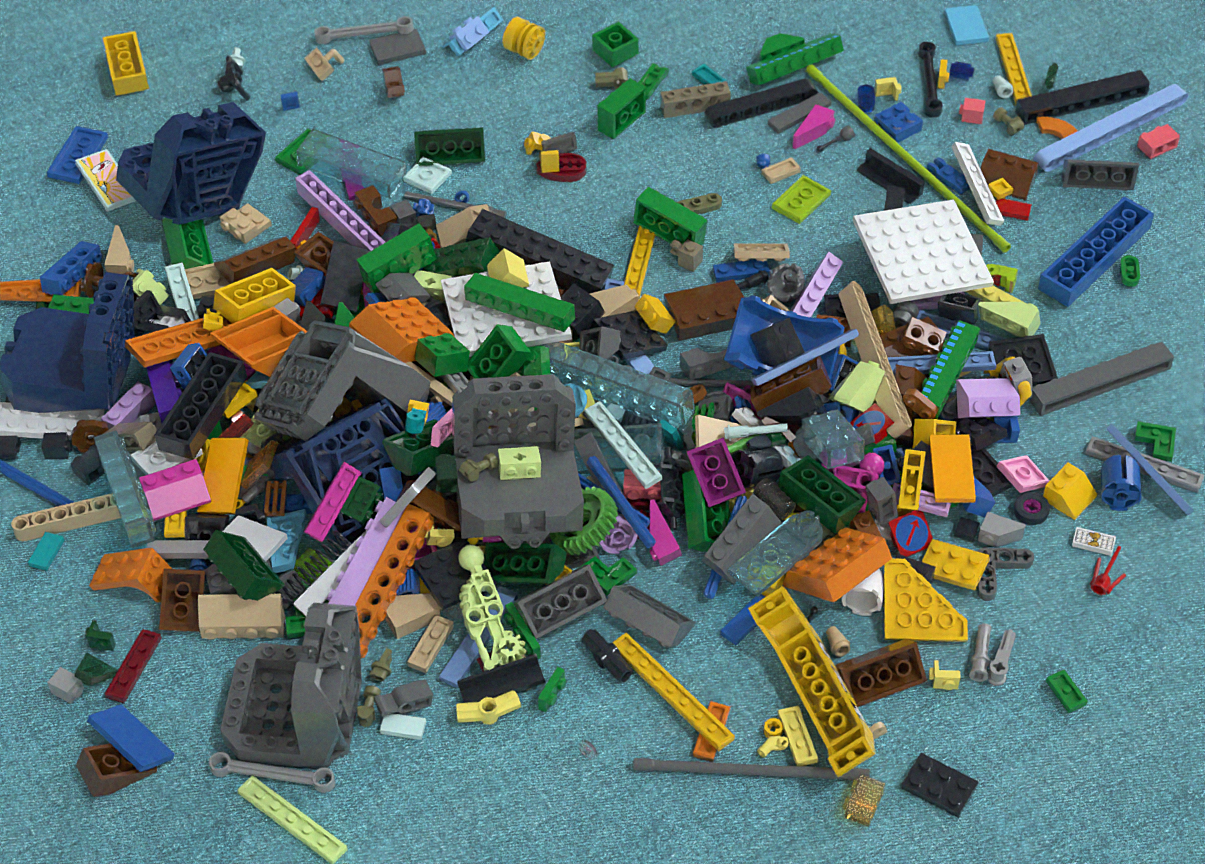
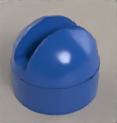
(763, 160)
(458, 195)

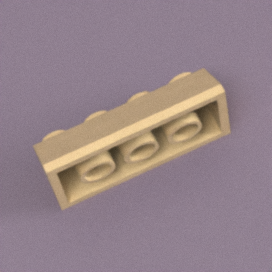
(239, 618)

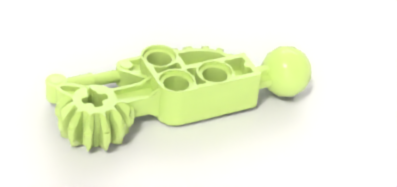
(477, 605)

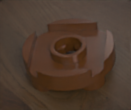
(85, 428)

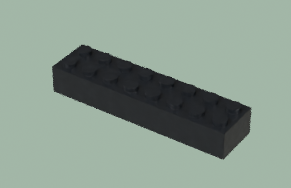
(567, 263)

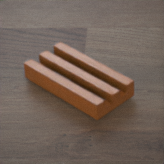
(276, 486)

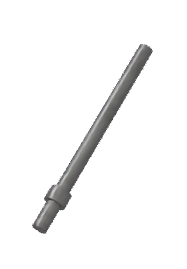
(449, 203)

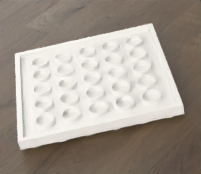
(922, 251)
(474, 322)

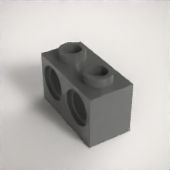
(881, 501)

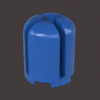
(1119, 480)

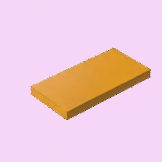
(952, 469)
(224, 474)

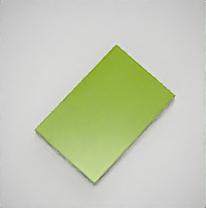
(801, 199)

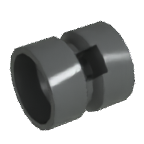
(904, 312)

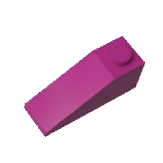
(814, 126)
(666, 547)

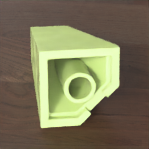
(859, 386)

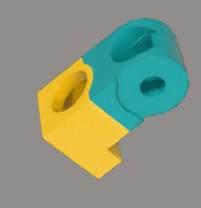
(416, 416)

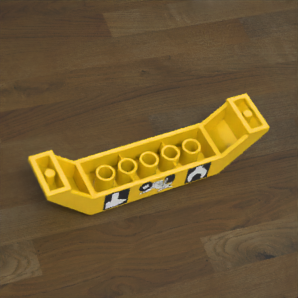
(815, 680)

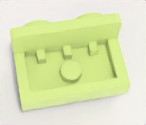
(145, 281)

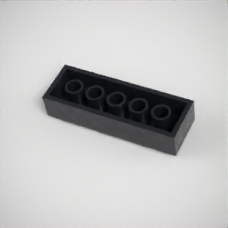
(201, 406)

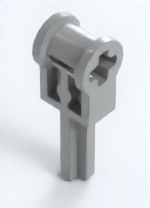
(999, 666)

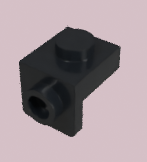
(251, 512)

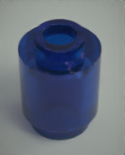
(961, 70)

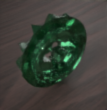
(1051, 76)

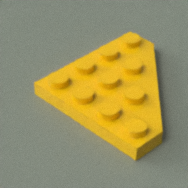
(916, 609)

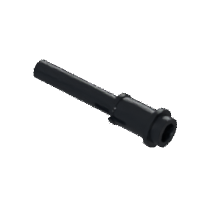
(758, 278)

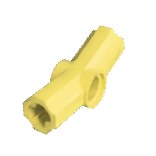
(477, 710)

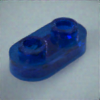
(866, 98)

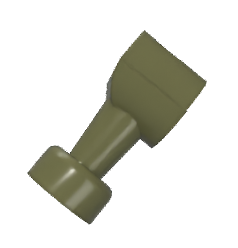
(1013, 124)
(471, 469)
(366, 713)

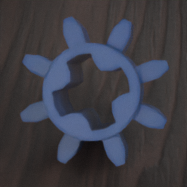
(423, 207)

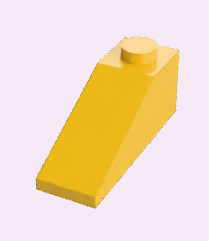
(911, 479)

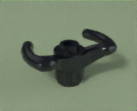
(232, 79)

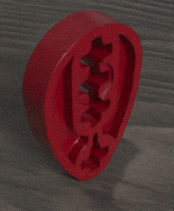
(566, 174)

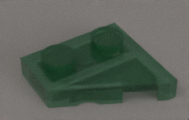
(94, 670)

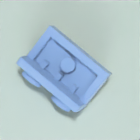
(469, 33)

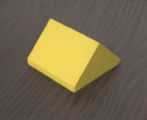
(509, 269)

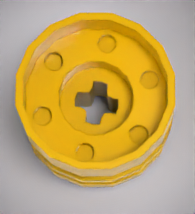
(523, 38)

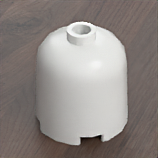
(867, 595)

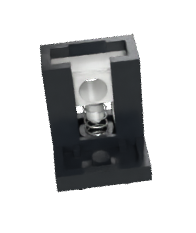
(153, 317)

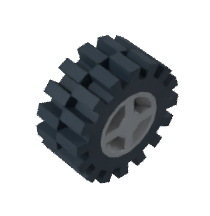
(633, 418)

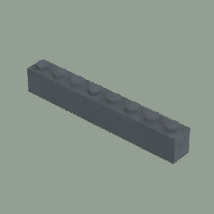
(1101, 378)

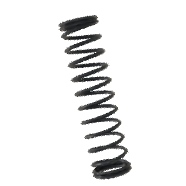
(335, 533)

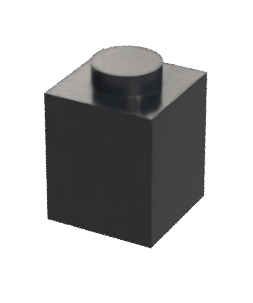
(56, 445)

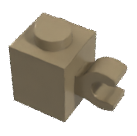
(689, 254)

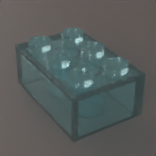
(833, 439)

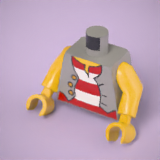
(1018, 374)

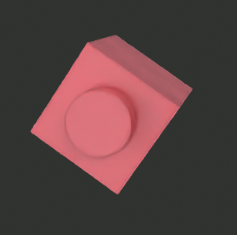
(972, 110)

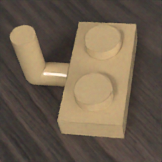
(320, 63)

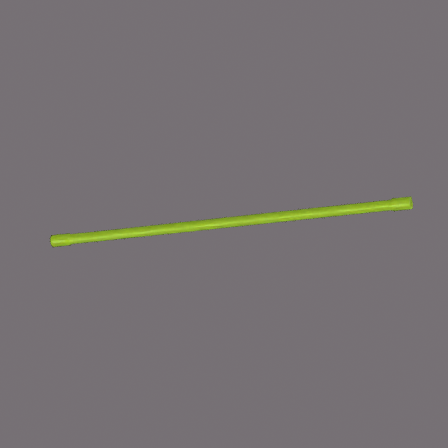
(997, 239)

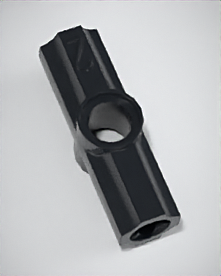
(607, 655)

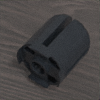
(757, 464)

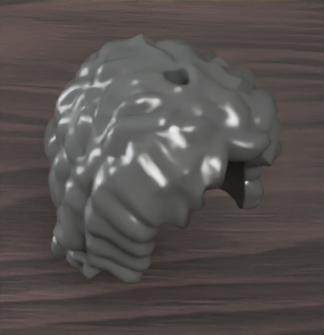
(784, 286)

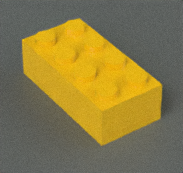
(125, 63)
(253, 295)

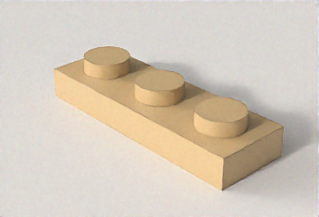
(430, 644)

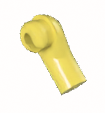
(771, 744)

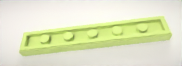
(292, 820)

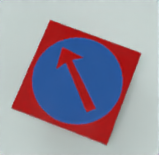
(878, 420)
(910, 533)

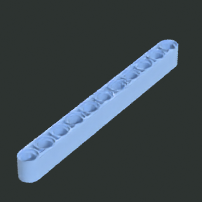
(1111, 127)

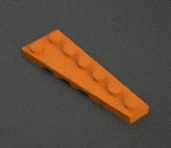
(31, 291)

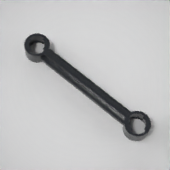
(932, 101)

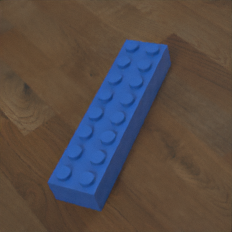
(1095, 251)

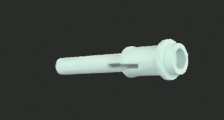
(744, 431)

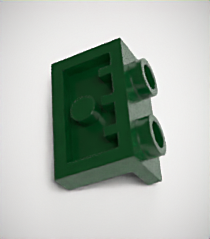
(362, 501)

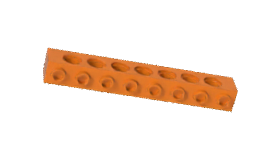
(392, 553)

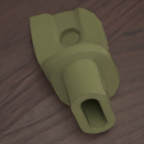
(381, 668)

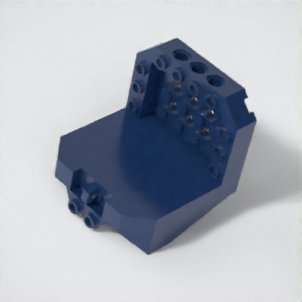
(194, 164)
(71, 357)
(349, 439)

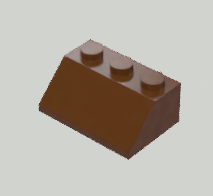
(1016, 171)
(442, 510)

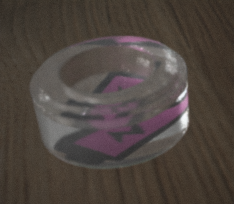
(588, 749)

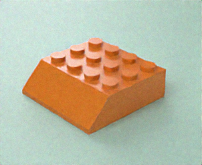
(398, 326)
(259, 339)
(838, 565)

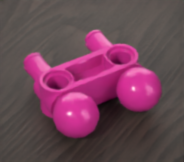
(869, 470)

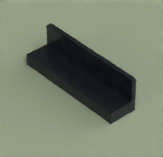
(887, 173)
(497, 681)

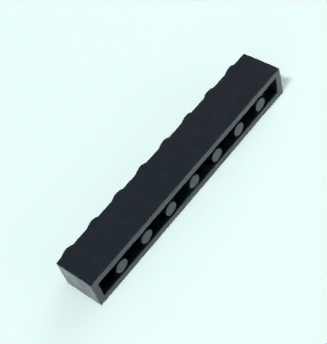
(1083, 96)

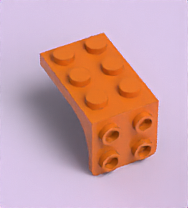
(134, 569)

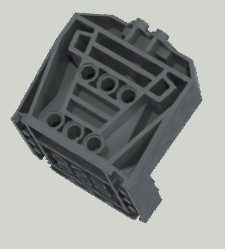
(322, 369)
(526, 506)
(323, 701)

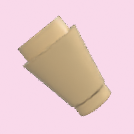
(838, 643)

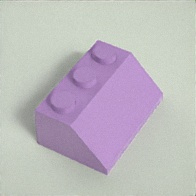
(986, 398)

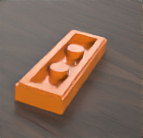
(703, 748)

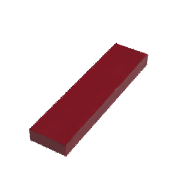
(133, 666)

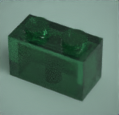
(446, 473)

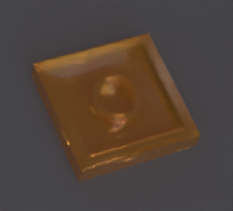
(259, 464)

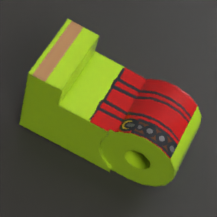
(1003, 276)

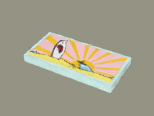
(100, 173)

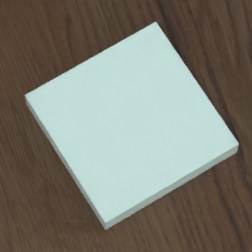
(427, 177)

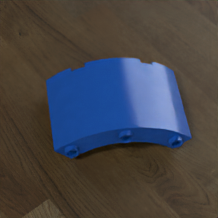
(756, 315)

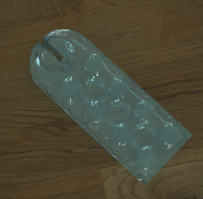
(778, 552)

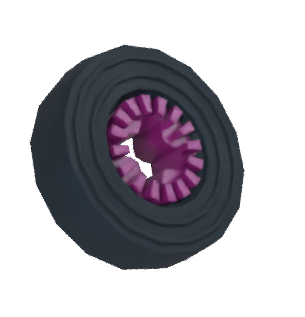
(1034, 500)

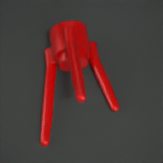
(1101, 583)

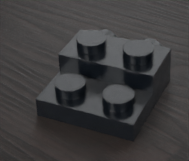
(980, 431)

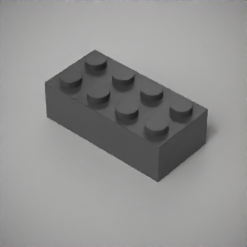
(561, 601)

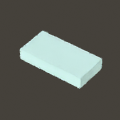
(403, 726)

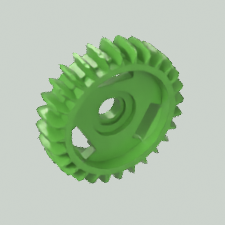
(601, 513)

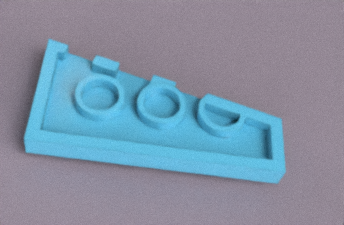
(293, 526)

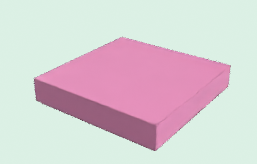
(1022, 473)

